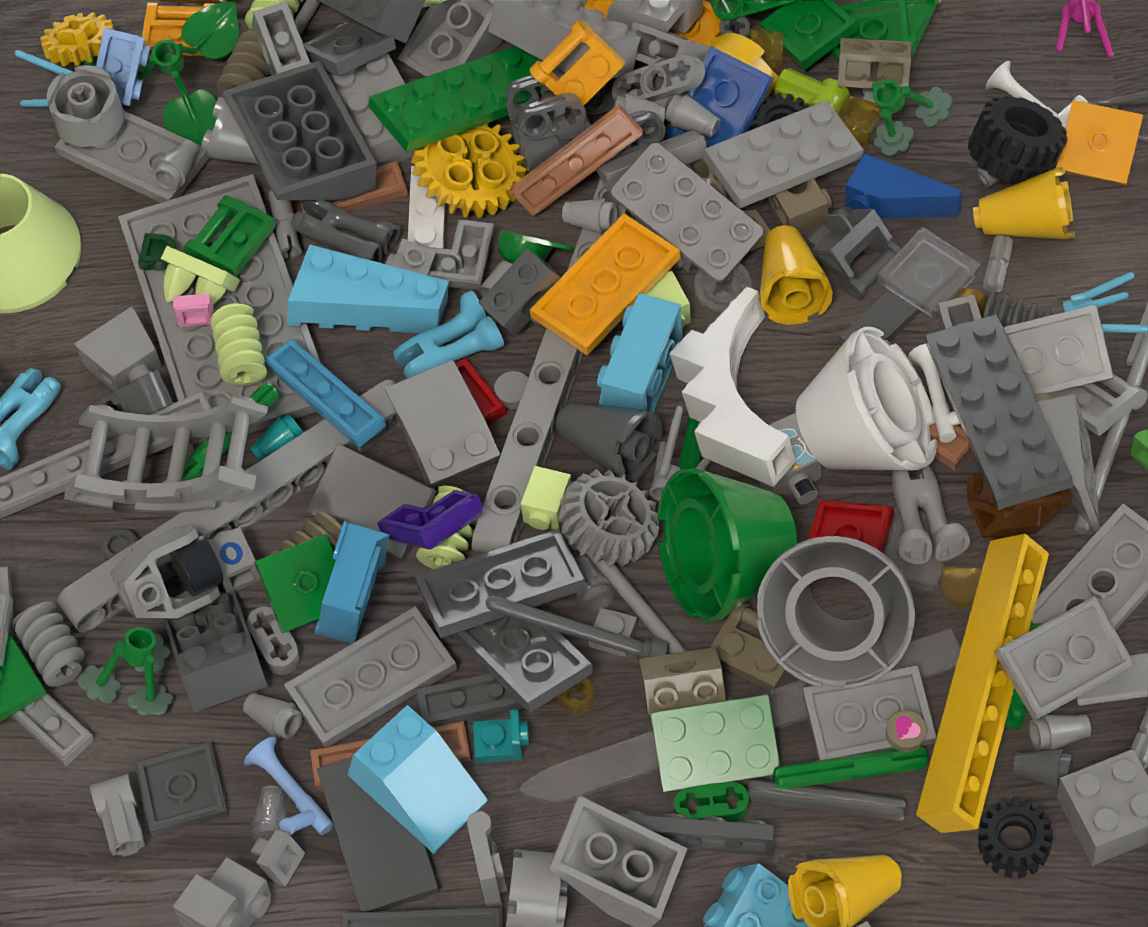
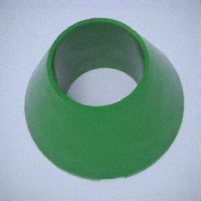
(719, 540)

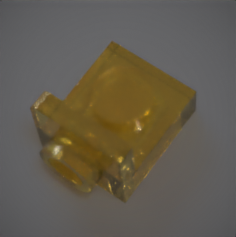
(860, 118)

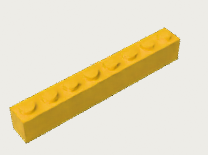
(980, 687)

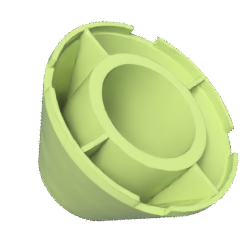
(38, 250)

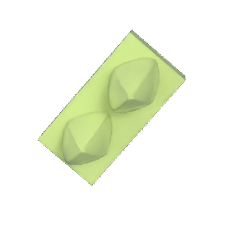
(183, 270)

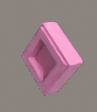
(193, 310)

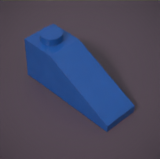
(899, 192)

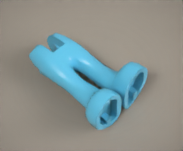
(425, 349)
(31, 400)

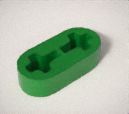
(711, 801)

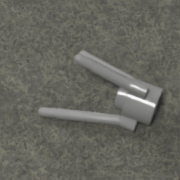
(663, 468)

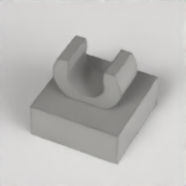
(278, 856)

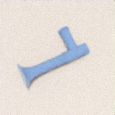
(311, 813)

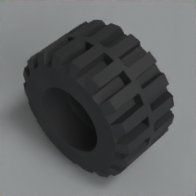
(1016, 139)

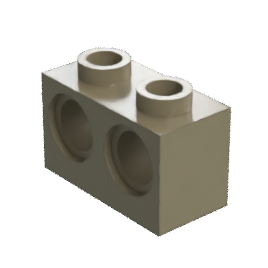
(873, 61)

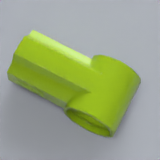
(810, 89)

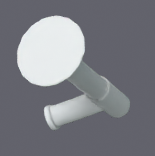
(1004, 81)
(943, 417)

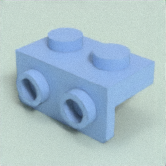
(121, 58)

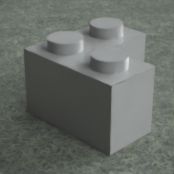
(660, 46)
(227, 900)

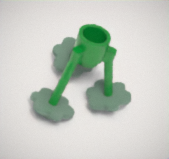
(146, 654)

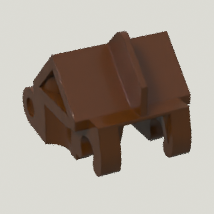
(1013, 520)

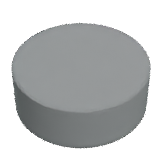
(510, 388)

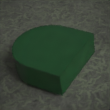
(152, 251)

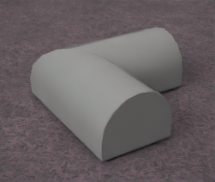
(467, 259)

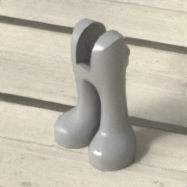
(915, 543)

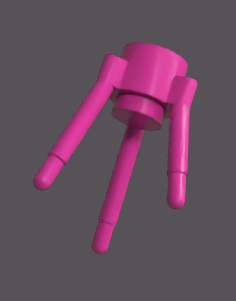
(1082, 12)

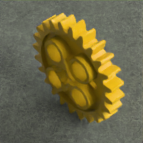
(449, 165)

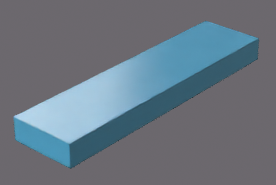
(325, 393)

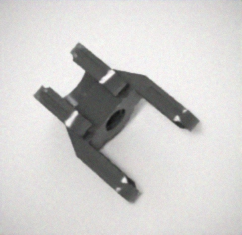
(548, 123)

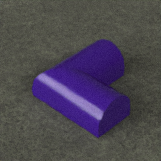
(434, 524)

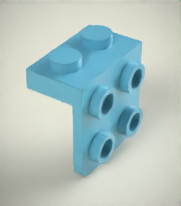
(752, 899)

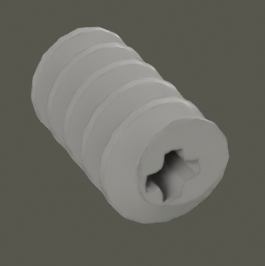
(49, 643)

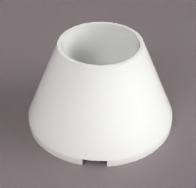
(867, 409)

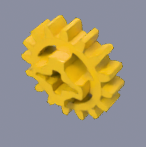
(75, 39)

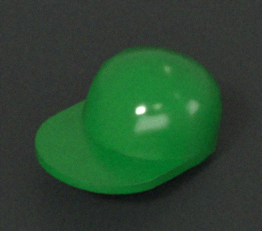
(513, 245)

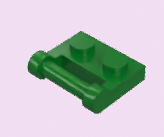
(237, 241)

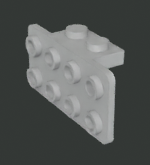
(686, 213)

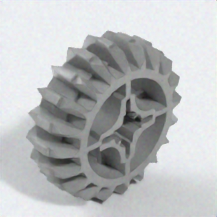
(621, 537)

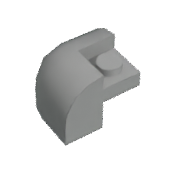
(656, 13)

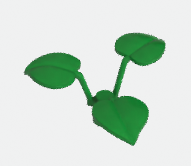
(215, 34)

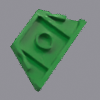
(890, 21)

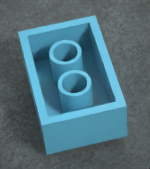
(641, 355)

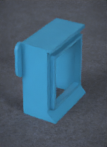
(357, 558)

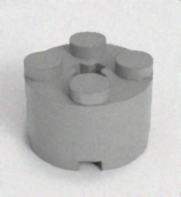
(85, 107)
(535, 892)

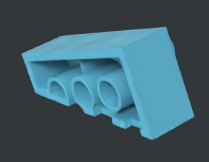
(364, 294)

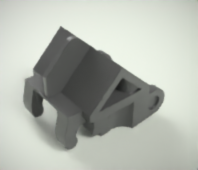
(844, 239)

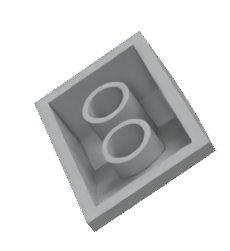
(451, 36)
(442, 424)
(1074, 443)
(617, 863)

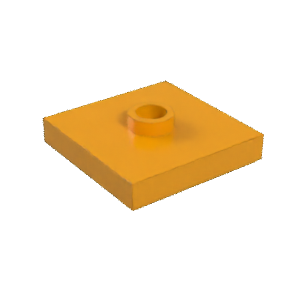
(1100, 142)

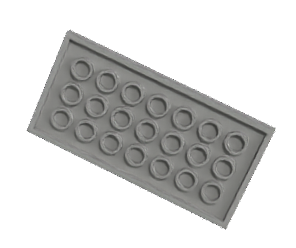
(262, 285)

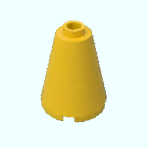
(1028, 209)
(792, 279)
(842, 889)

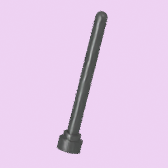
(641, 649)

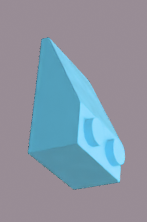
(417, 779)

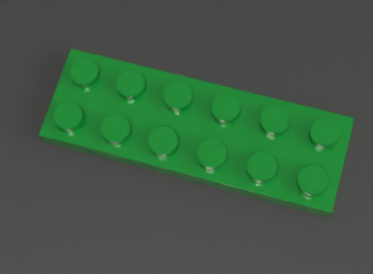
(453, 98)

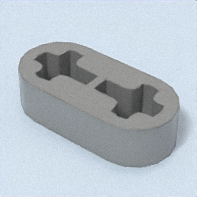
(266, 644)

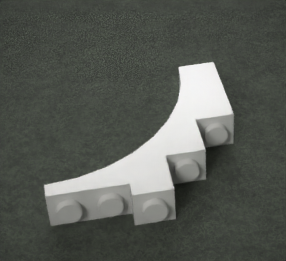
(727, 427)

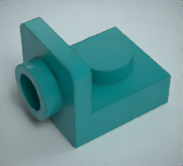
(500, 739)

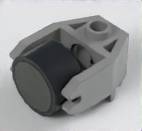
(141, 583)

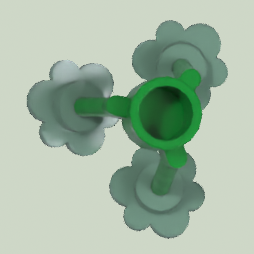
(890, 99)

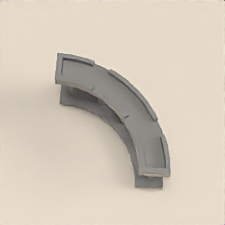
(172, 495)

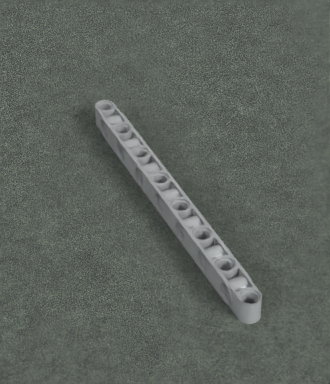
(534, 421)

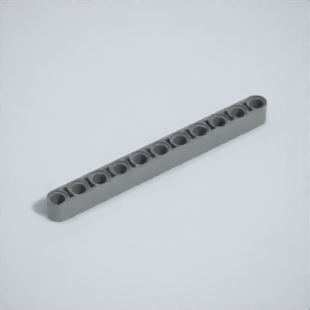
(278, 480)

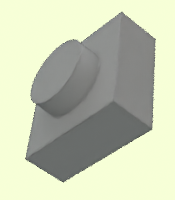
(616, 623)

